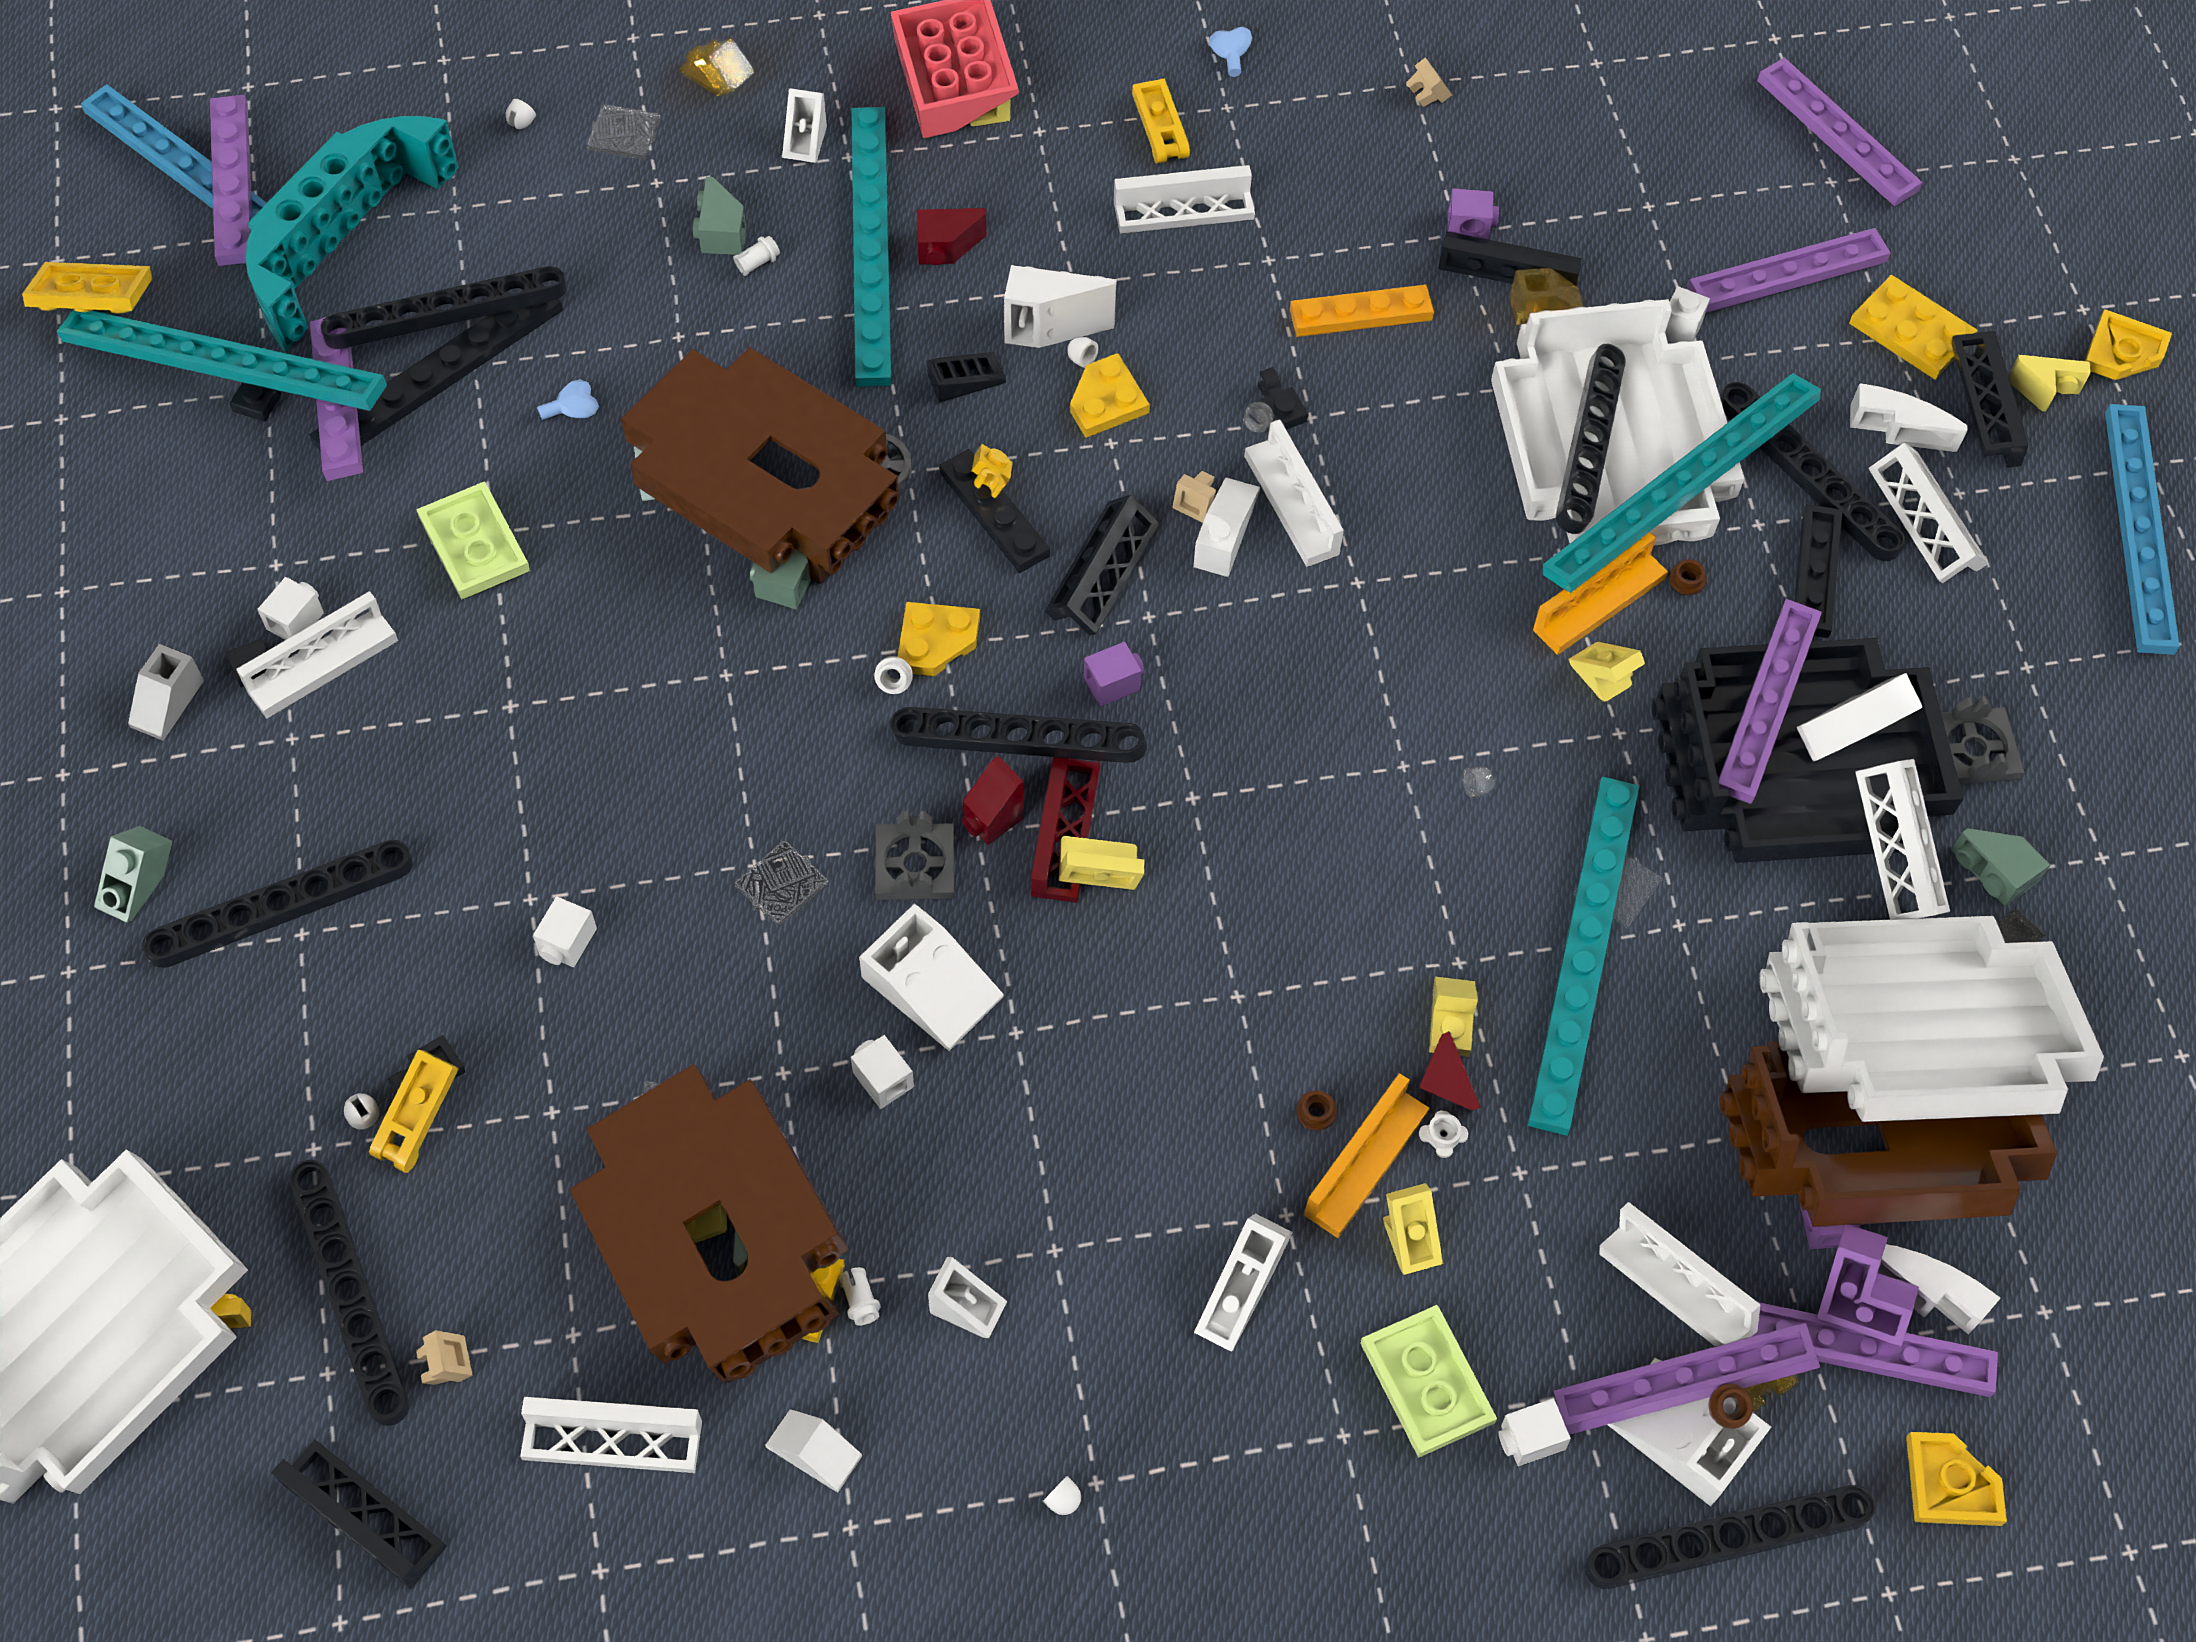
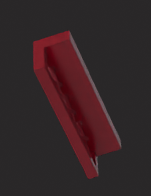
(1053, 817)

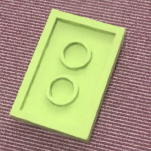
(473, 540)
(1428, 1381)

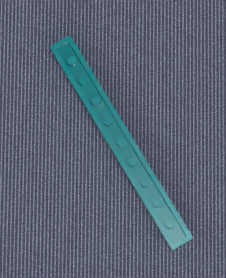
(870, 248)
(223, 358)
(1680, 483)
(1583, 957)

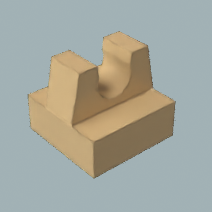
(1433, 86)
(1194, 495)
(446, 1358)

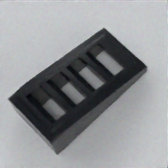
(959, 386)

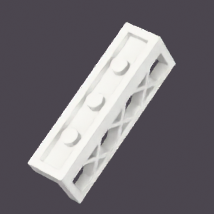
(1181, 193)
(1295, 496)
(1940, 509)
(318, 658)
(1916, 837)
(1680, 1279)
(610, 1417)

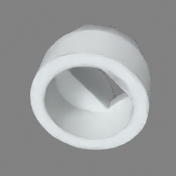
(519, 114)
(1082, 351)
(352, 1115)
(1064, 1497)

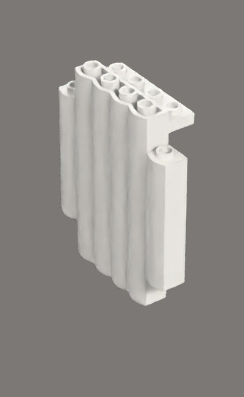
(1661, 412)
(1928, 1018)
(100, 1318)

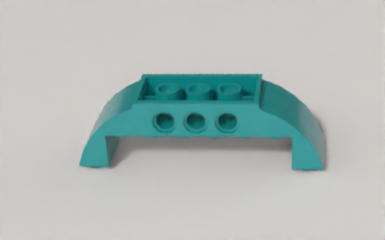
(329, 201)

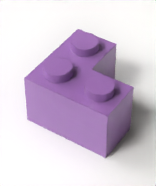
(1862, 1297)

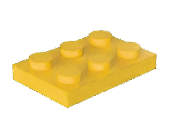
(87, 287)
(1910, 326)

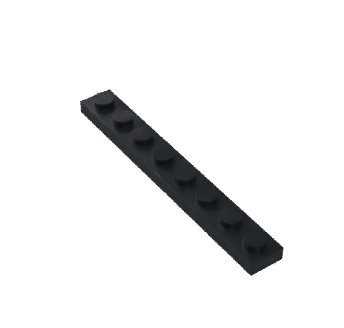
(449, 365)

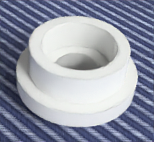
(890, 685)

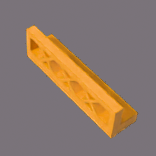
(1618, 584)
(1366, 1158)

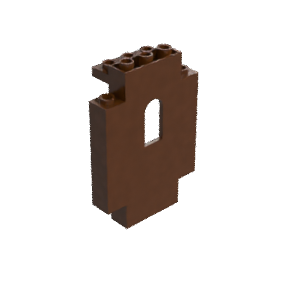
(710, 422)
(671, 1163)
(1926, 1174)

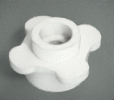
(1443, 1122)

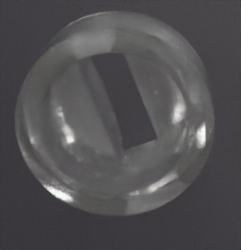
(1261, 413)
(1478, 781)

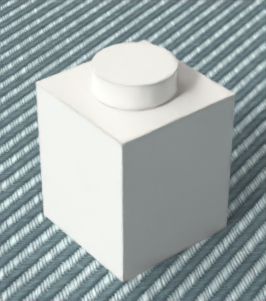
(1686, 315)
(290, 608)
(564, 932)
(881, 1071)
(1534, 1432)

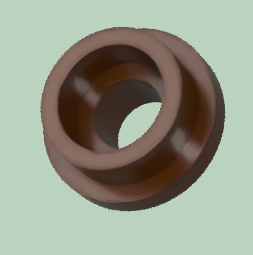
(1688, 569)
(1320, 1100)
(1743, 1407)

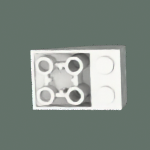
(1056, 306)
(929, 977)
(1693, 1445)

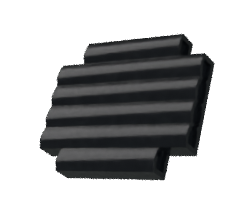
(1800, 803)

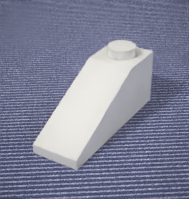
(1225, 526)
(1243, 1281)

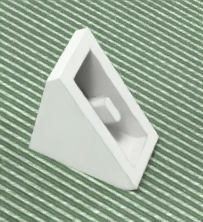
(804, 125)
(965, 1299)
(814, 1448)

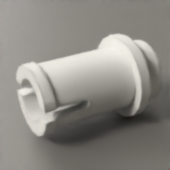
(757, 255)
(862, 1304)

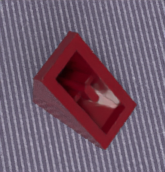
(1448, 1076)

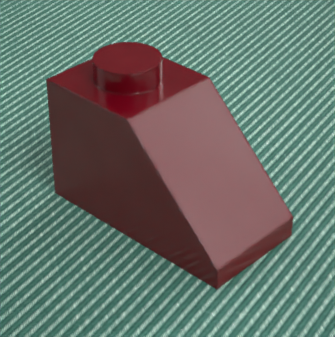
(948, 233)
(994, 802)

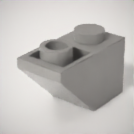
(163, 691)

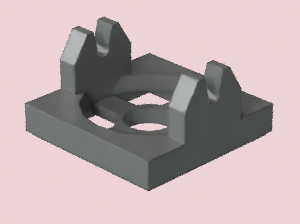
(1982, 770)
(914, 884)

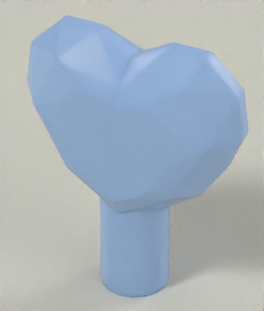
(1231, 46)
(572, 401)

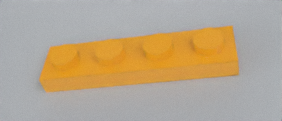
(1361, 310)

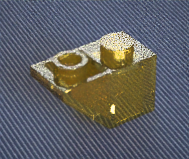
(717, 66)
(1540, 291)

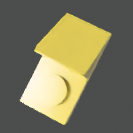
(2042, 377)
(1607, 668)
(1453, 1011)
(1413, 1228)

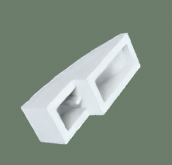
(1905, 419)
(1859, 716)
(1939, 1285)

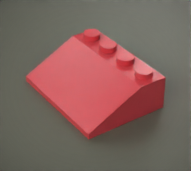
(953, 62)

